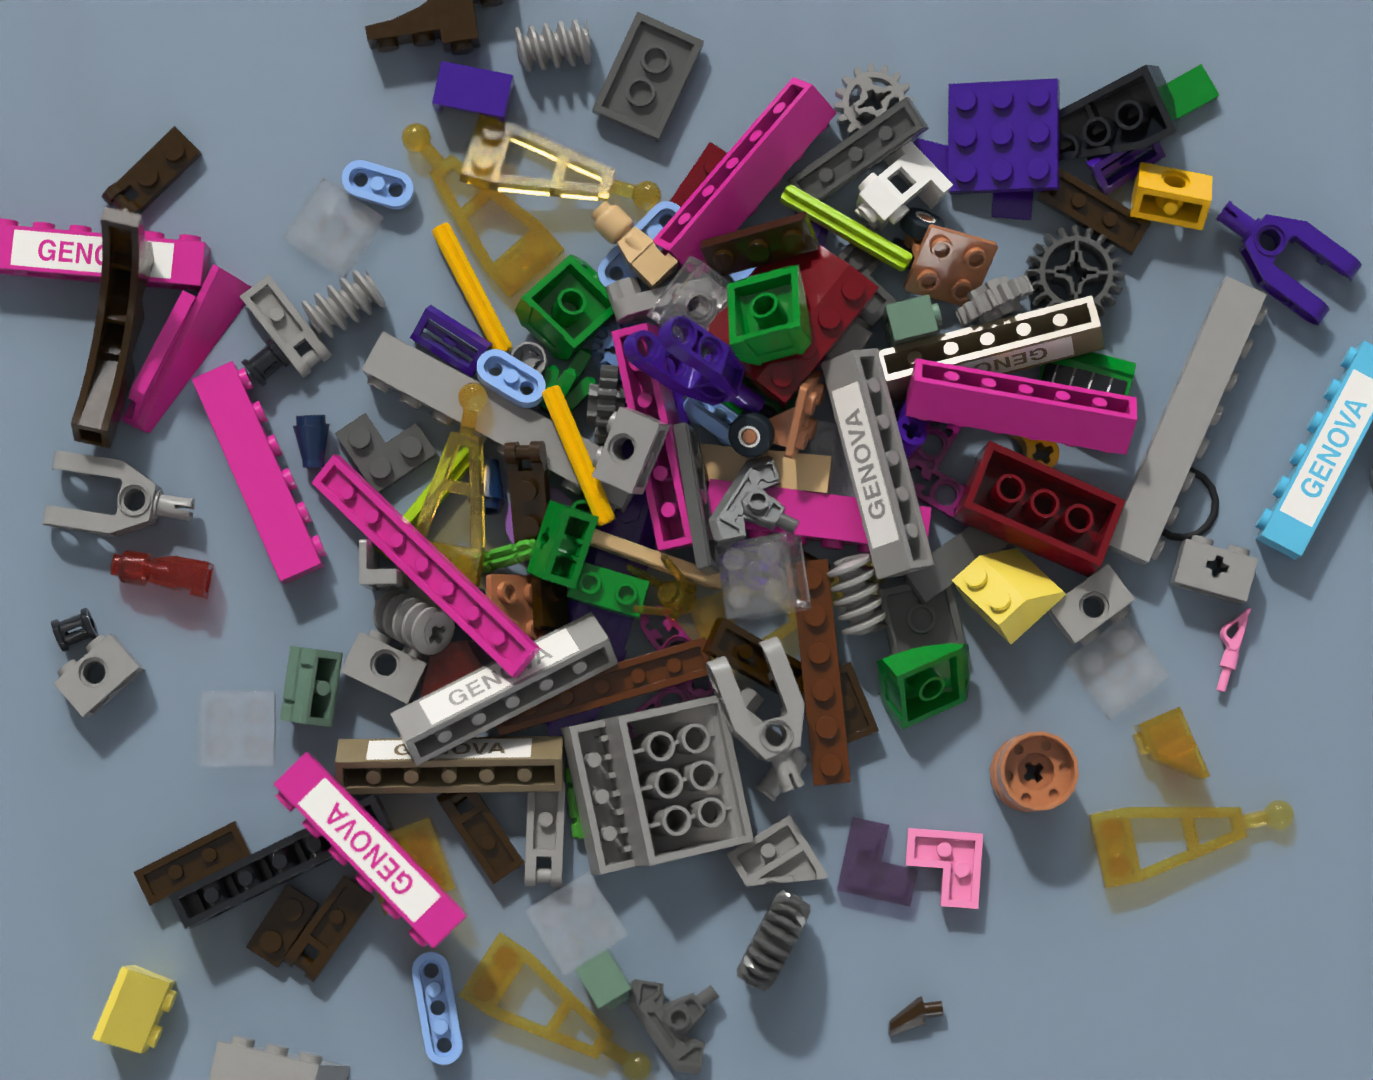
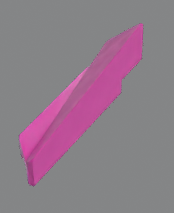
(183, 345)

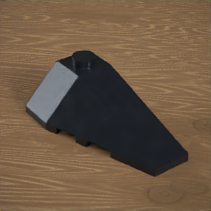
(1119, 116)

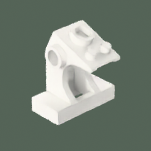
(883, 202)

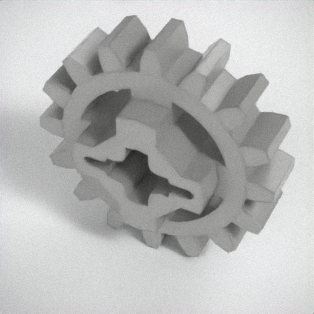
(866, 89)
(994, 300)

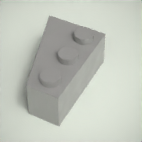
(248, 1062)

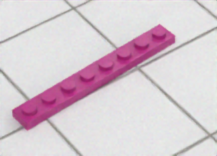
(426, 566)

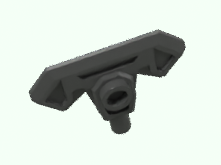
(749, 502)
(672, 1022)

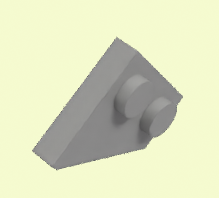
(777, 857)

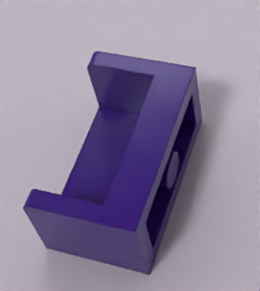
(473, 90)

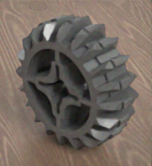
(1091, 274)
(773, 940)

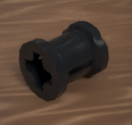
(265, 362)
(83, 620)

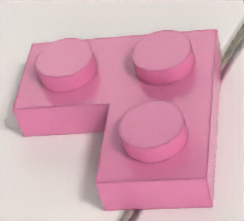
(957, 855)

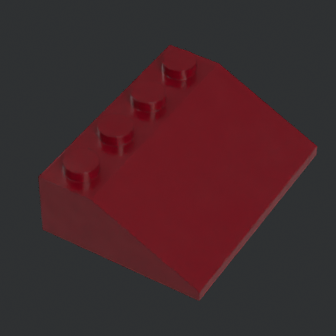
(834, 300)

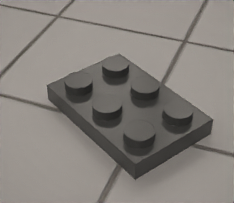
(648, 76)

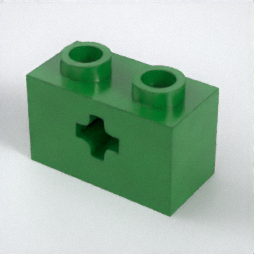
(562, 544)
(609, 591)

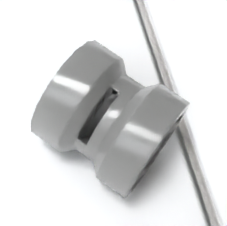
(531, 355)

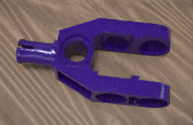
(1271, 277)
(706, 379)

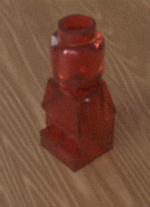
(168, 572)

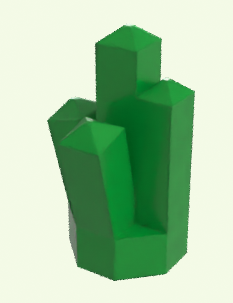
(569, 379)

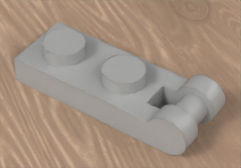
(285, 324)
(545, 836)

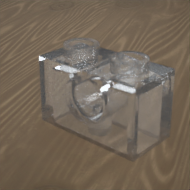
(691, 280)

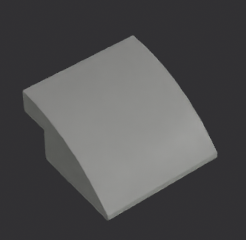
(663, 792)

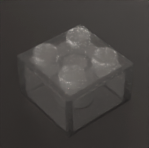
(763, 576)

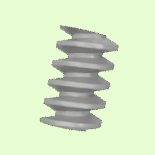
(553, 45)
(343, 304)
(858, 595)
(413, 622)

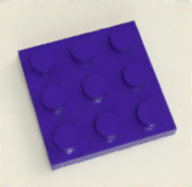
(1004, 136)

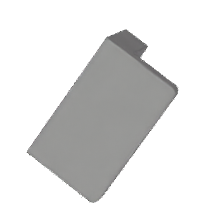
(375, 578)

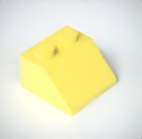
(1007, 591)
(135, 1009)

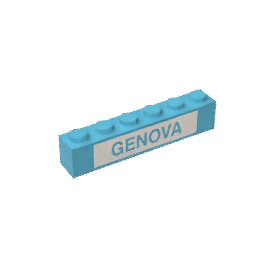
(1323, 458)

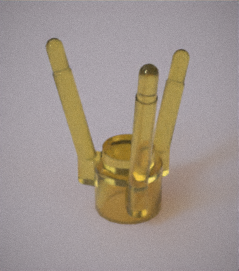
(675, 595)

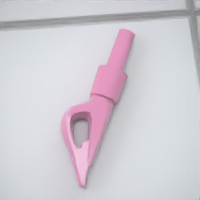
(1233, 645)

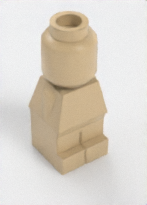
(635, 246)

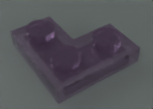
(864, 872)

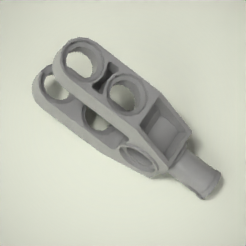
(125, 519)
(753, 736)

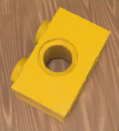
(1171, 196)

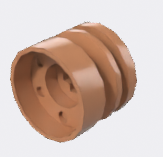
(1054, 777)

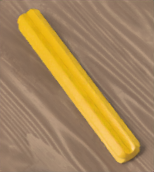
(471, 287)
(577, 454)

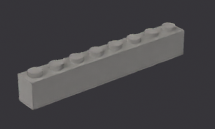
(436, 386)
(1186, 420)

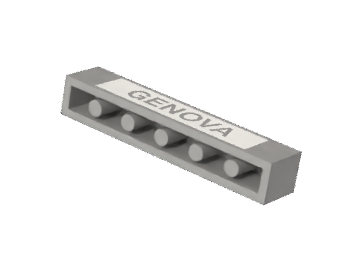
(877, 463)
(493, 696)

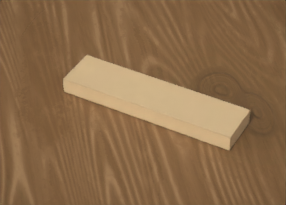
(801, 472)
(652, 558)

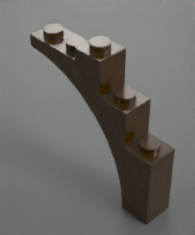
(435, 19)
(119, 319)

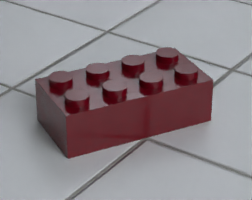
(1039, 509)

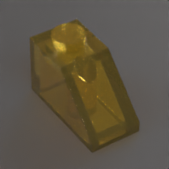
(1170, 744)

